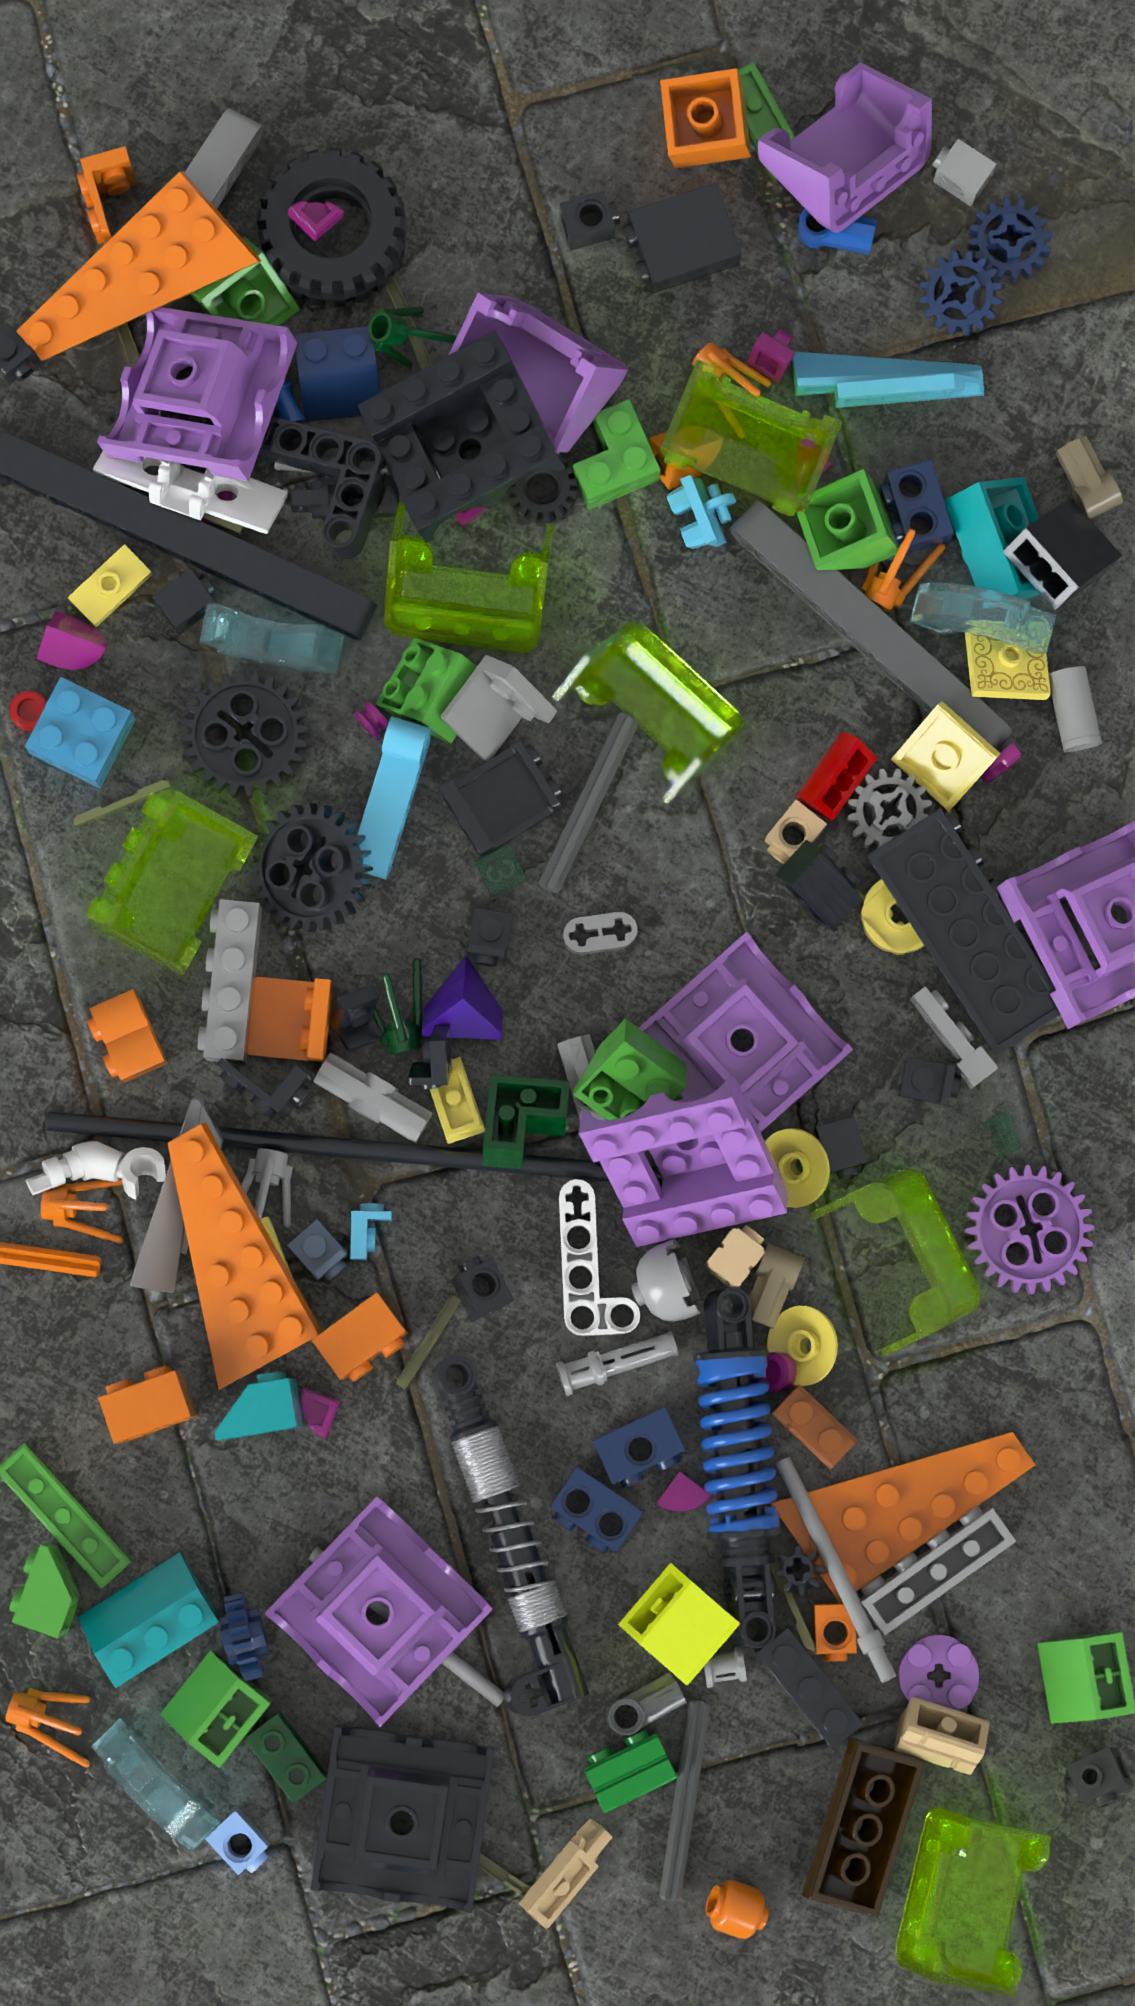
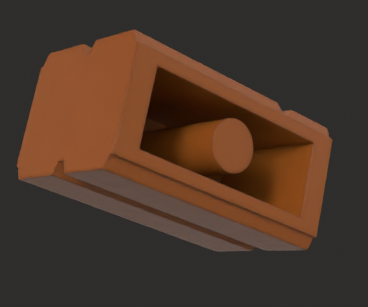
(814, 1427)

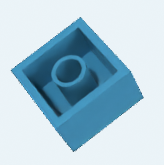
(80, 732)

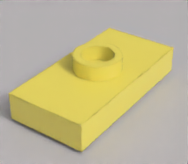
(110, 585)
(457, 1106)

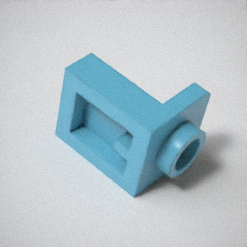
(361, 1236)

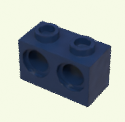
(927, 505)
(600, 1502)

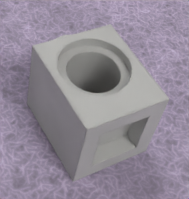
(963, 171)

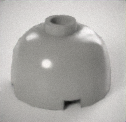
(666, 1284)

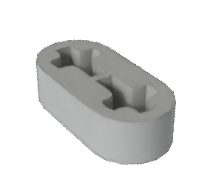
(599, 923)

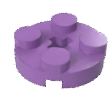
(955, 1659)

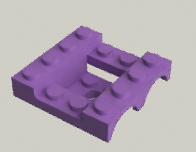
(232, 382)
(1091, 882)
(751, 995)
(709, 1161)
(426, 1599)

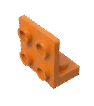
(102, 174)
(290, 1019)

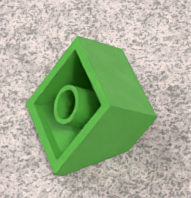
(249, 295)
(848, 525)

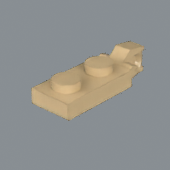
(566, 1874)

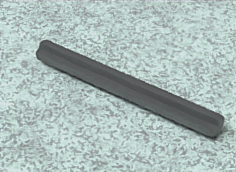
(588, 802)
(684, 1800)

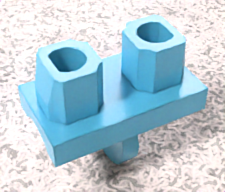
(694, 497)

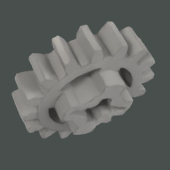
(873, 800)

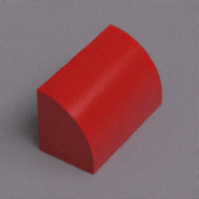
(836, 776)

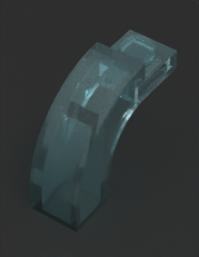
(982, 612)
(270, 642)
(154, 1787)

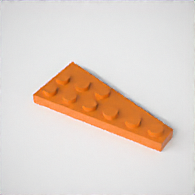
(153, 260)
(242, 1282)
(900, 1508)

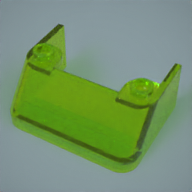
(464, 603)
(663, 695)
(951, 1280)

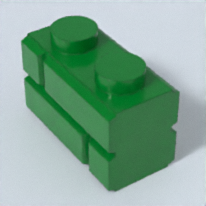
(629, 1771)

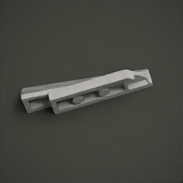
(166, 1234)

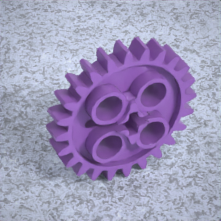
(1063, 1219)

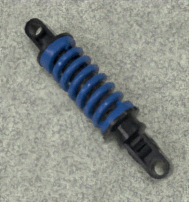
(738, 1459)

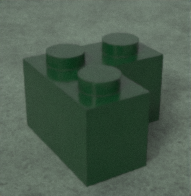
(518, 1108)

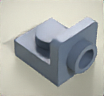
(319, 1252)

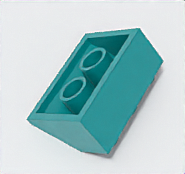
(986, 523)
(263, 1408)
(148, 1619)

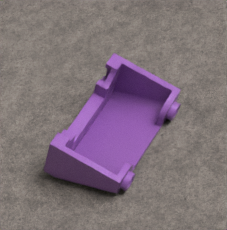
(854, 151)
(559, 368)

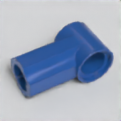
(854, 238)

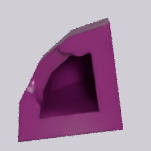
(70, 643)

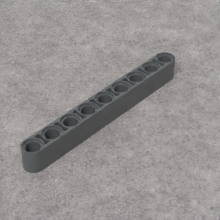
(862, 622)

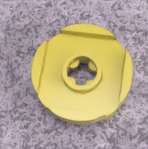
(879, 927)

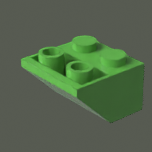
(426, 686)
(628, 1071)
(49, 1595)
(1086, 1677)
(215, 1708)

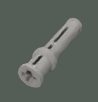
(597, 1367)

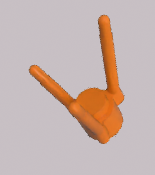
(724, 366)
(885, 589)
(60, 1205)
(27, 1712)

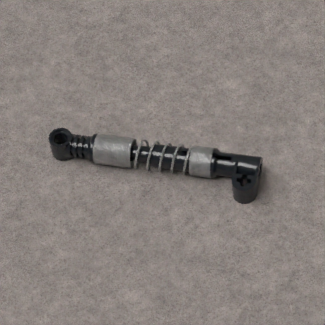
(535, 1605)

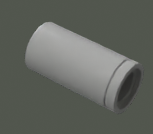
(1074, 709)

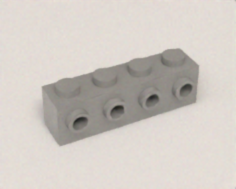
(232, 981)
(936, 1570)

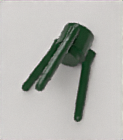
(390, 329)
(401, 1034)

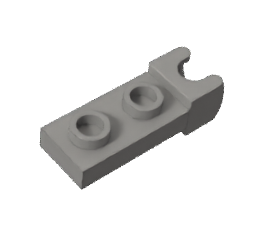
(972, 1064)

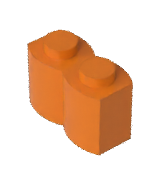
(127, 1036)

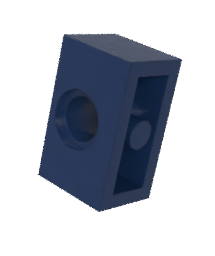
(614, 1447)

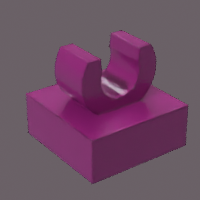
(772, 355)

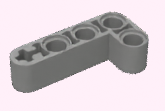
(224, 155)

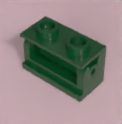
(286, 1757)

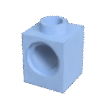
(239, 1823)

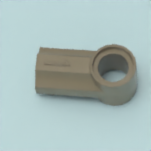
(1092, 487)
(775, 1277)

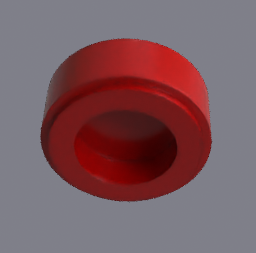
(27, 709)

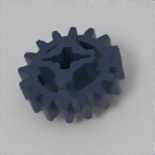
(1025, 239)
(953, 278)
(244, 1636)

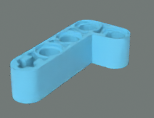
(393, 792)

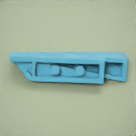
(883, 380)

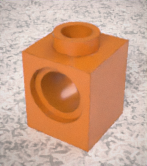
(822, 1615)

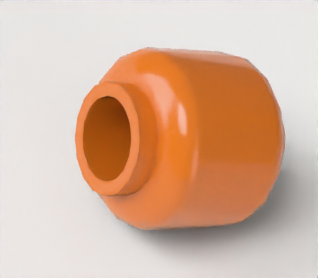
(736, 1909)

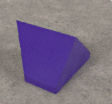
(465, 1006)

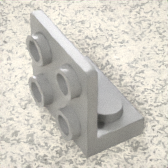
(493, 705)

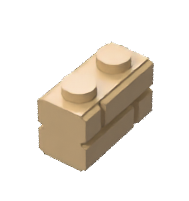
(736, 1256)
(941, 1735)

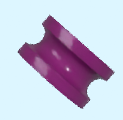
(371, 720)

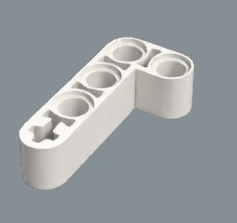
(587, 1258)

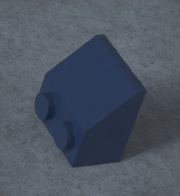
(336, 372)

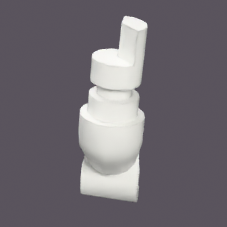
(101, 1162)

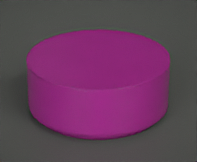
(779, 1372)

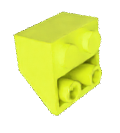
(679, 1624)

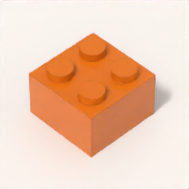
(705, 118)
(360, 1338)
(148, 1405)

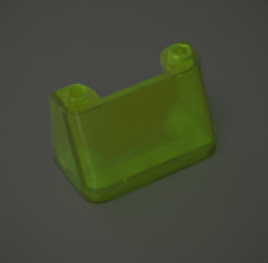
(748, 440)
(967, 1900)

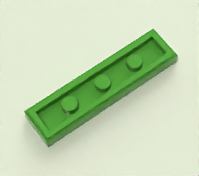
(64, 1516)

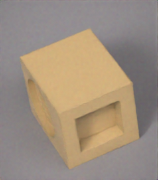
(799, 817)

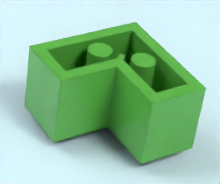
(626, 458)

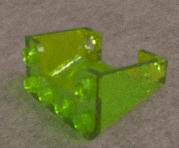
(169, 878)

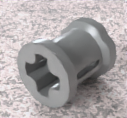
(725, 1667)

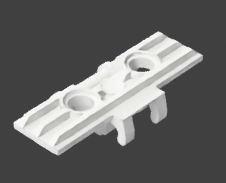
(196, 493)

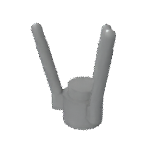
(269, 1169)

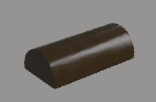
(863, 1828)

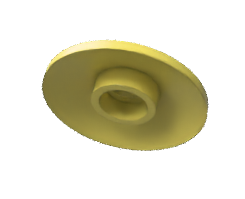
(794, 1144)
(791, 1336)

